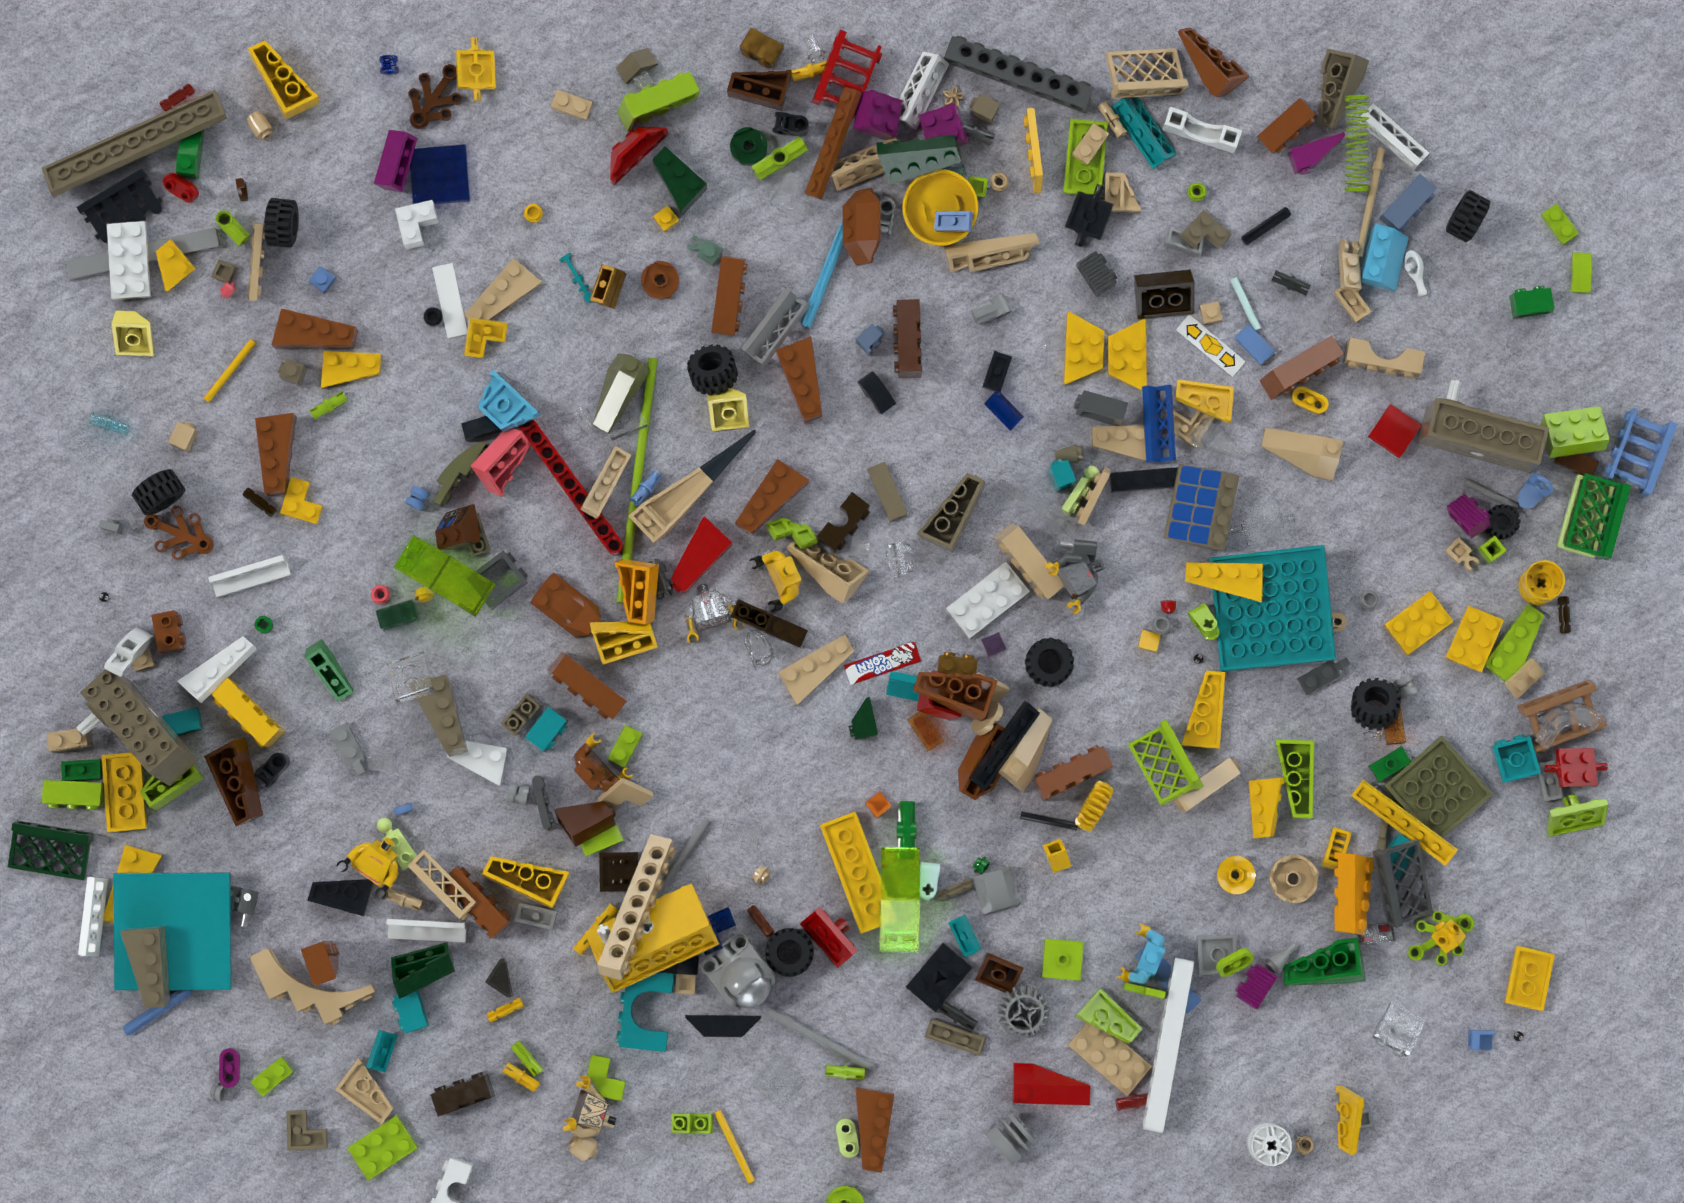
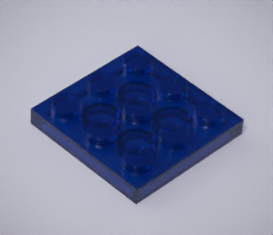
(440, 174)

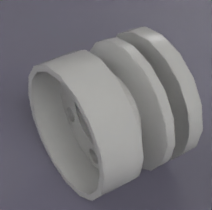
(1011, 1138)

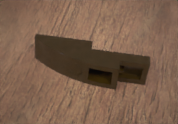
(768, 623)

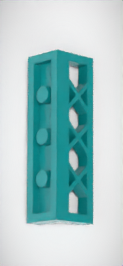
(1142, 131)

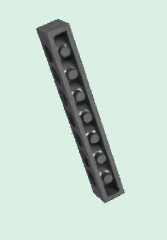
(1007, 76)

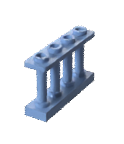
(1652, 466)

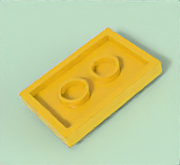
(1418, 623)
(1474, 639)
(1529, 978)

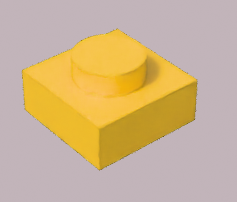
(666, 218)

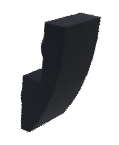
(877, 392)

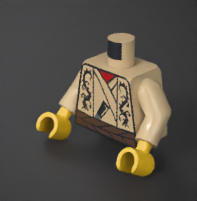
(588, 1112)

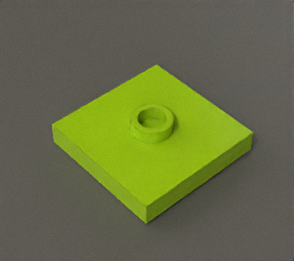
(1062, 959)

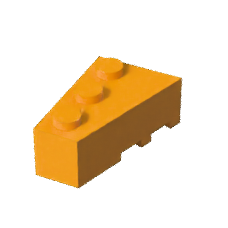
(639, 589)

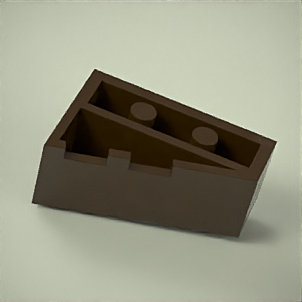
(462, 1094)

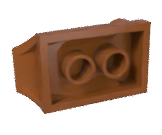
(566, 606)

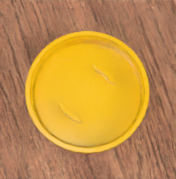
(938, 192)

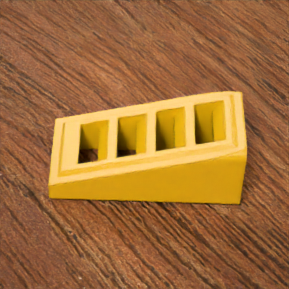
(1330, 847)

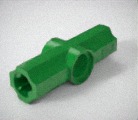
(906, 824)

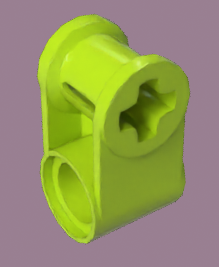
(1204, 621)

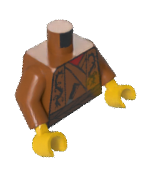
(593, 769)

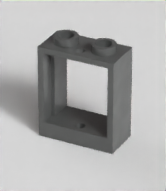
(1100, 408)
(511, 590)

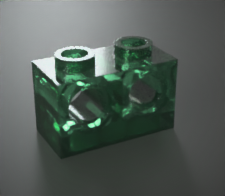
(398, 615)

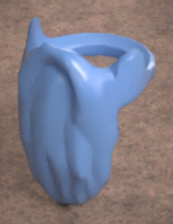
(1534, 491)

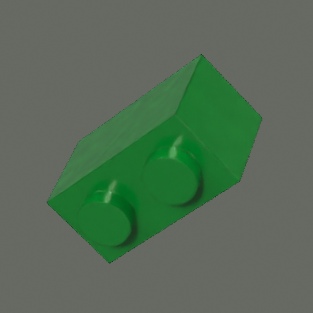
(1532, 302)

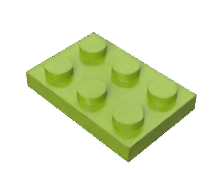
(382, 1147)

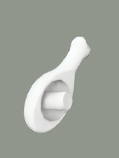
(1415, 269)

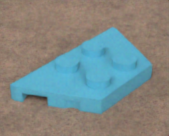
(505, 405)

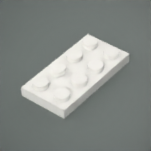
(128, 260)
(987, 600)

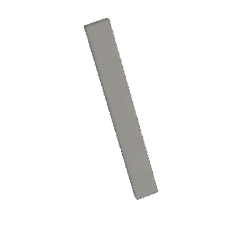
(187, 243)

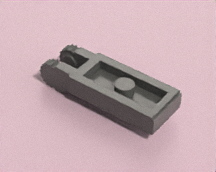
(542, 802)

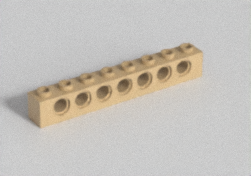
(608, 963)

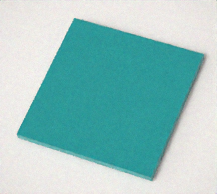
(196, 923)

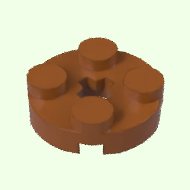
(666, 289)

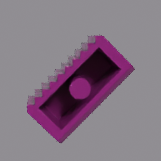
(1468, 515)
(1255, 986)

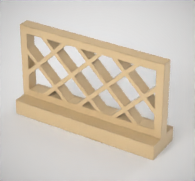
(1146, 88)

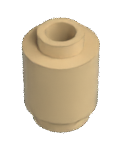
(260, 126)

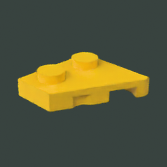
(173, 264)

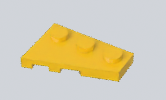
(348, 366)
(1207, 398)

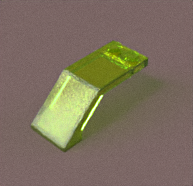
(444, 575)
(900, 900)

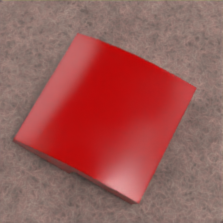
(1394, 431)

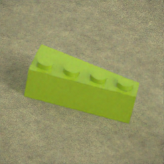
(657, 99)
(1297, 767)

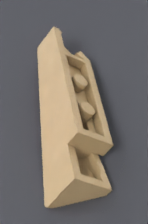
(989, 252)

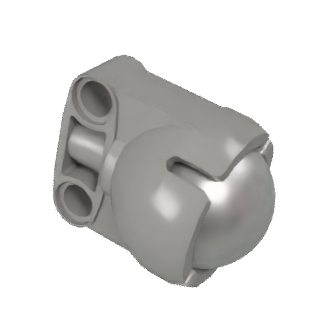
(739, 973)

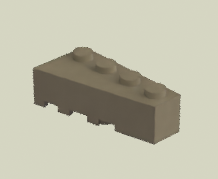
(950, 519)
(444, 716)
(149, 963)

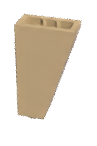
(1212, 781)

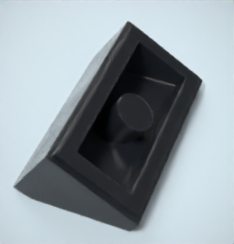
(479, 428)

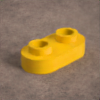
(1309, 400)

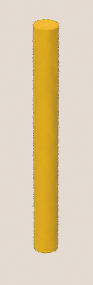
(230, 369)
(734, 1146)

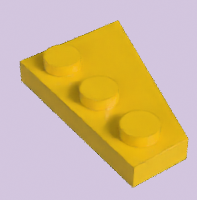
(1264, 802)
(1350, 1110)

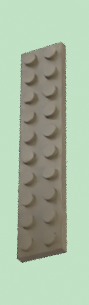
(134, 143)

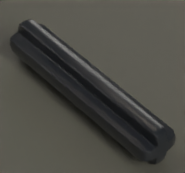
(1265, 226)

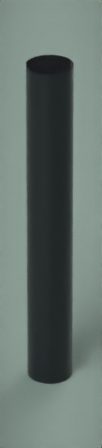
(1048, 820)

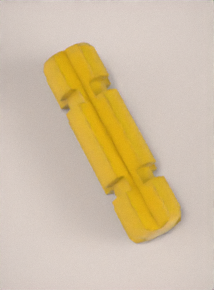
(505, 1010)

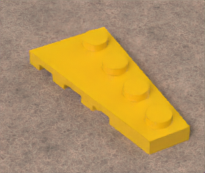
(1206, 716)

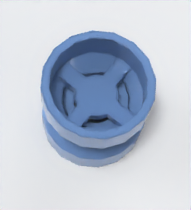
(420, 494)

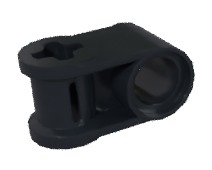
(789, 124)
(269, 771)

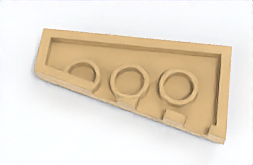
(811, 670)

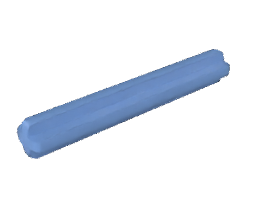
(152, 1013)

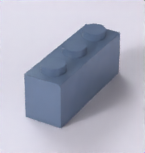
(1408, 203)

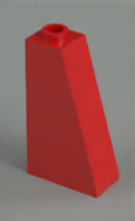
(700, 555)

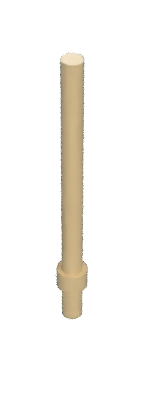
(1377, 167)

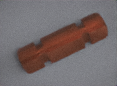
(761, 922)

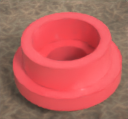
(227, 289)
(374, 594)

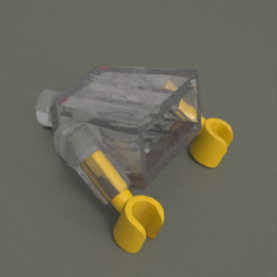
(708, 611)

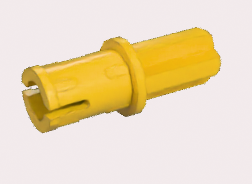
(521, 1077)

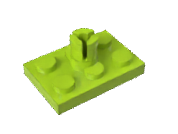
(1576, 816)

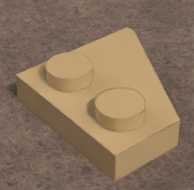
(1120, 193)

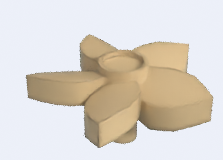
(953, 96)

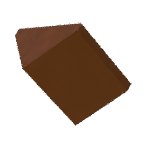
(998, 973)

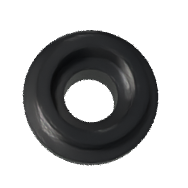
(429, 312)

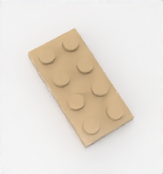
(1110, 1057)

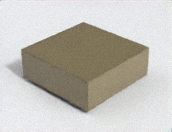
(224, 272)

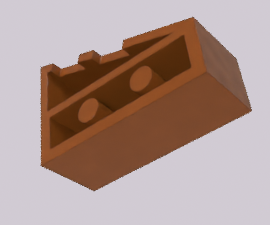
(321, 961)

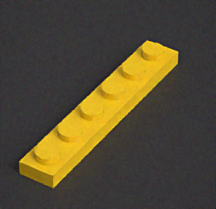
(1404, 822)

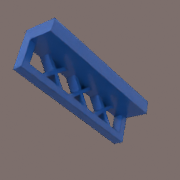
(1155, 424)

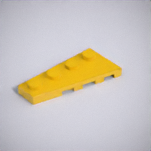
(1033, 152)
(1232, 578)
(132, 861)

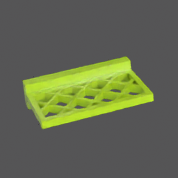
(1176, 751)

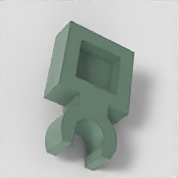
(707, 252)

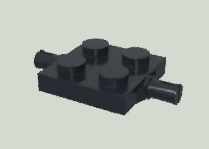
(1089, 215)

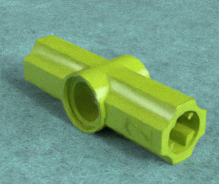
(790, 152)

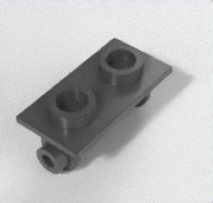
(663, 585)

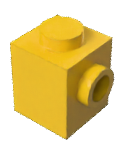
(1056, 855)

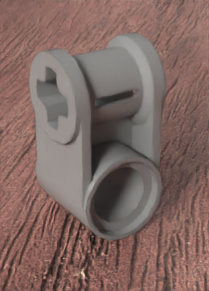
(887, 217)

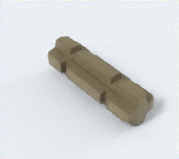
(955, 889)

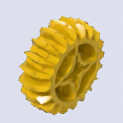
(1094, 806)

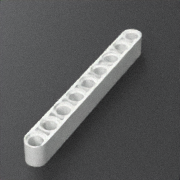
(1168, 1045)

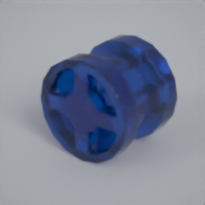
(389, 64)

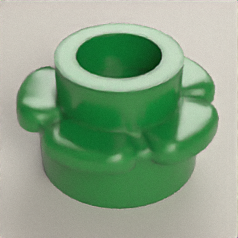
(981, 865)

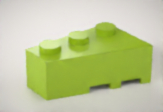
(159, 794)

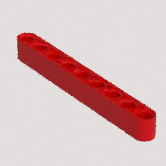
(572, 493)

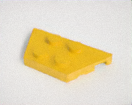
(1082, 349)
(1128, 355)

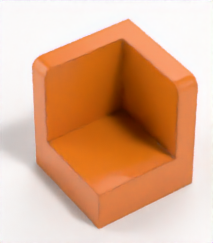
(878, 804)

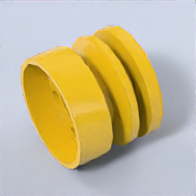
(1549, 575)

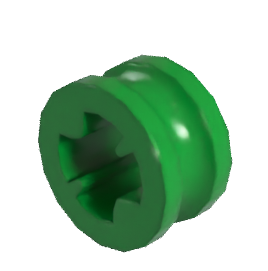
(260, 629)

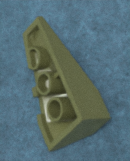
(620, 385)

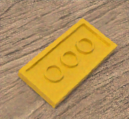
(122, 787)

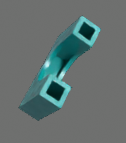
(631, 1033)

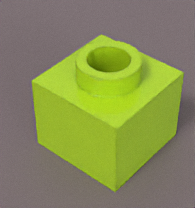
(1495, 544)

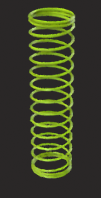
(1365, 187)

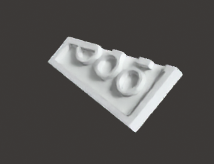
(213, 672)

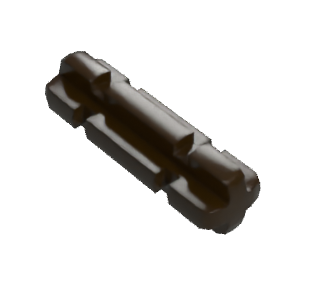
(259, 502)
(1564, 614)

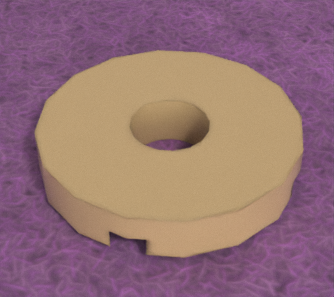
(994, 713)

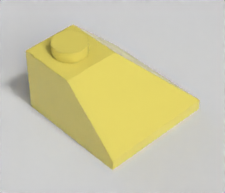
(132, 334)
(728, 410)

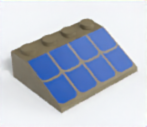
(1201, 507)

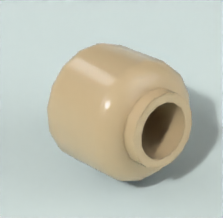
(583, 1148)

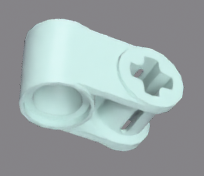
(929, 877)

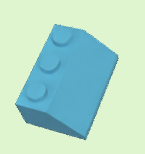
(1383, 257)

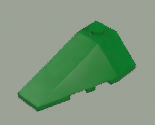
(1334, 964)

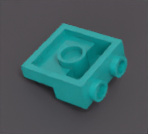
(1515, 758)

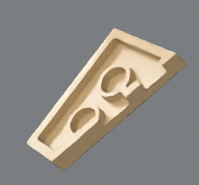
(1093, 495)
(364, 1092)

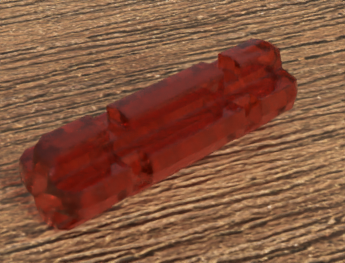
(176, 97)

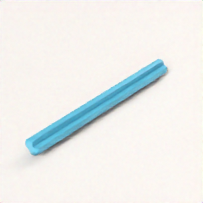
(824, 278)

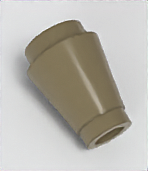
(1072, 453)

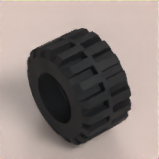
(1468, 216)
(281, 222)
(712, 369)
(158, 492)
(1061, 650)
(1378, 691)
(773, 959)

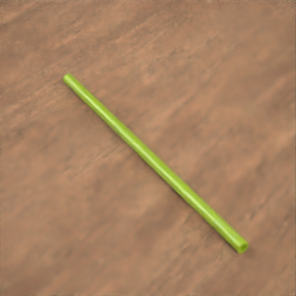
(639, 464)

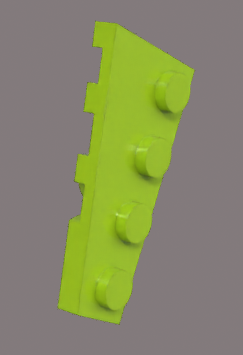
(1515, 645)

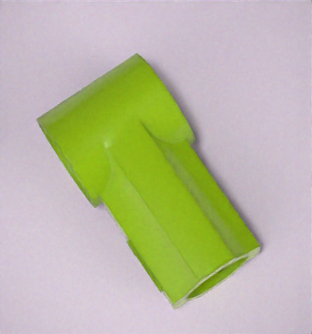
(233, 228)

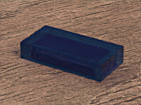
(1003, 410)

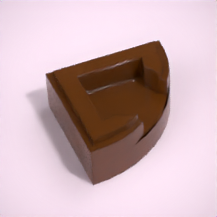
(242, 189)

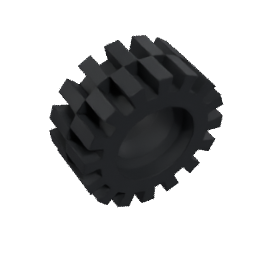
(1512, 518)

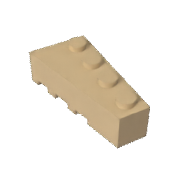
(1029, 561)

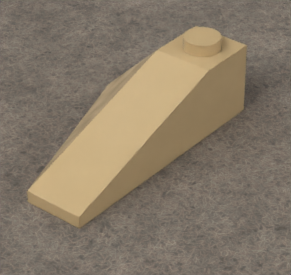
(1024, 760)

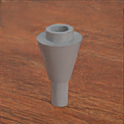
(1277, 961)

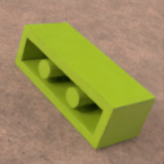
(73, 794)

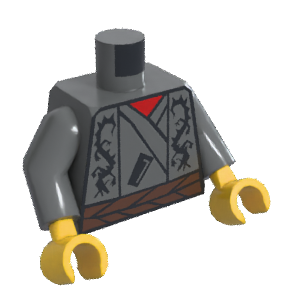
(1077, 575)

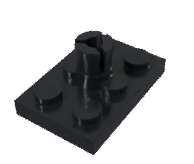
(939, 977)

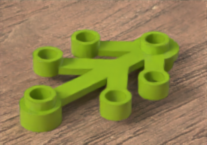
(1431, 943)

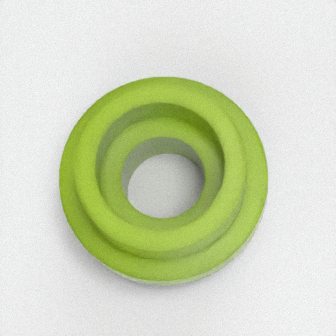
(1196, 186)

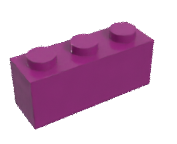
(395, 160)

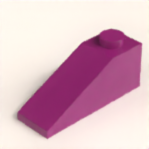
(1307, 156)

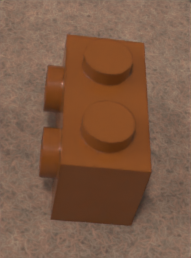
(168, 631)

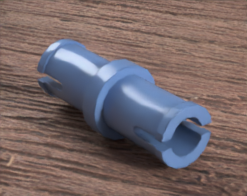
(646, 488)

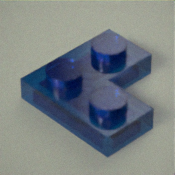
(720, 921)

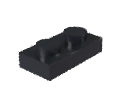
(997, 371)

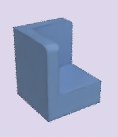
(1480, 1039)

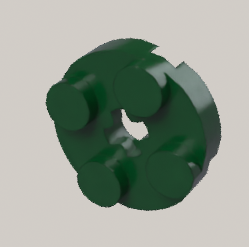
(752, 136)

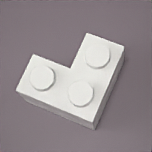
(411, 220)

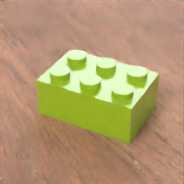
(1575, 432)

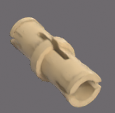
(1112, 119)
(404, 899)

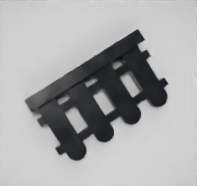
(126, 197)

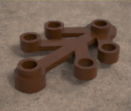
(433, 100)

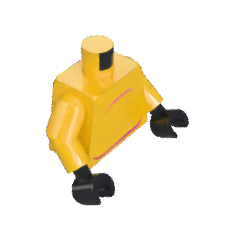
(783, 574)
(375, 862)

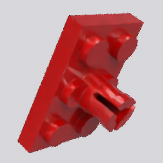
(829, 936)

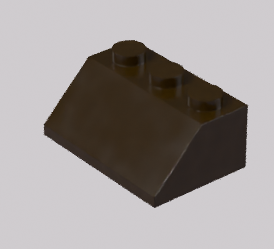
(1164, 294)

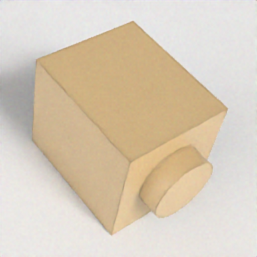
(183, 436)

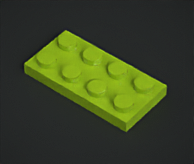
(1077, 174)

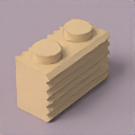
(68, 740)

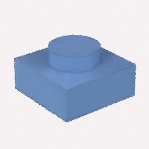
(322, 279)

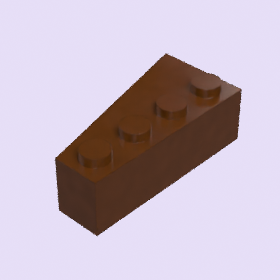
(908, 338)
(236, 780)

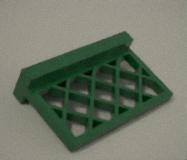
(50, 833)

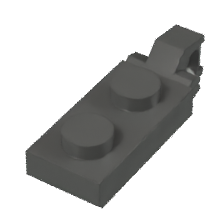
(1322, 675)

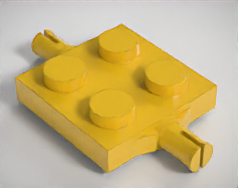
(475, 69)

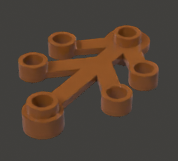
(181, 535)

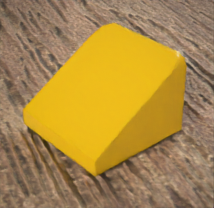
(1148, 641)

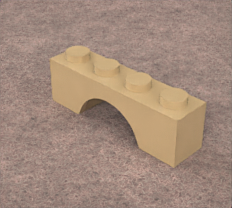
(1360, 354)

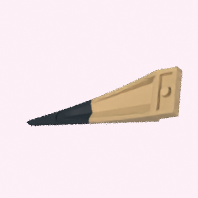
(667, 508)

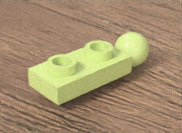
(1080, 491)
(401, 845)

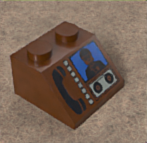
(458, 529)

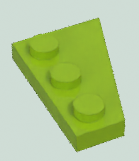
(1109, 1017)

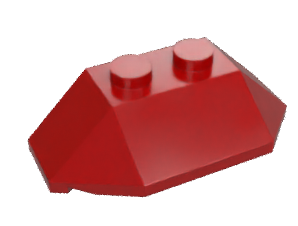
(633, 150)

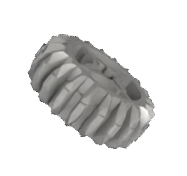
(1030, 1009)

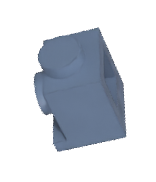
(870, 338)

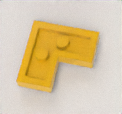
(481, 330)
(295, 504)

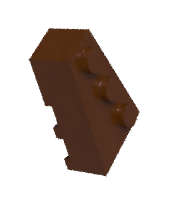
(760, 88)

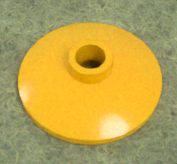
(1243, 868)

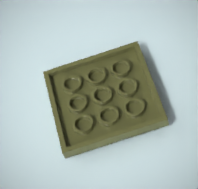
(1438, 788)

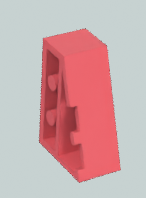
(499, 460)

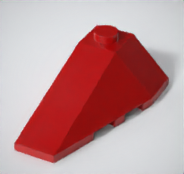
(1042, 1086)

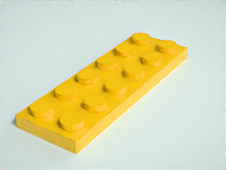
(855, 869)

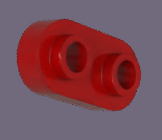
(180, 187)

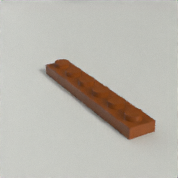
(833, 143)

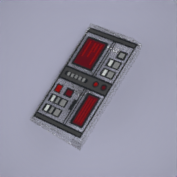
(1377, 934)

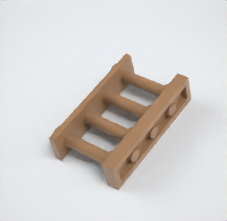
(1549, 701)

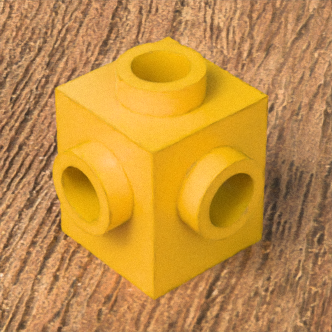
(1448, 935)

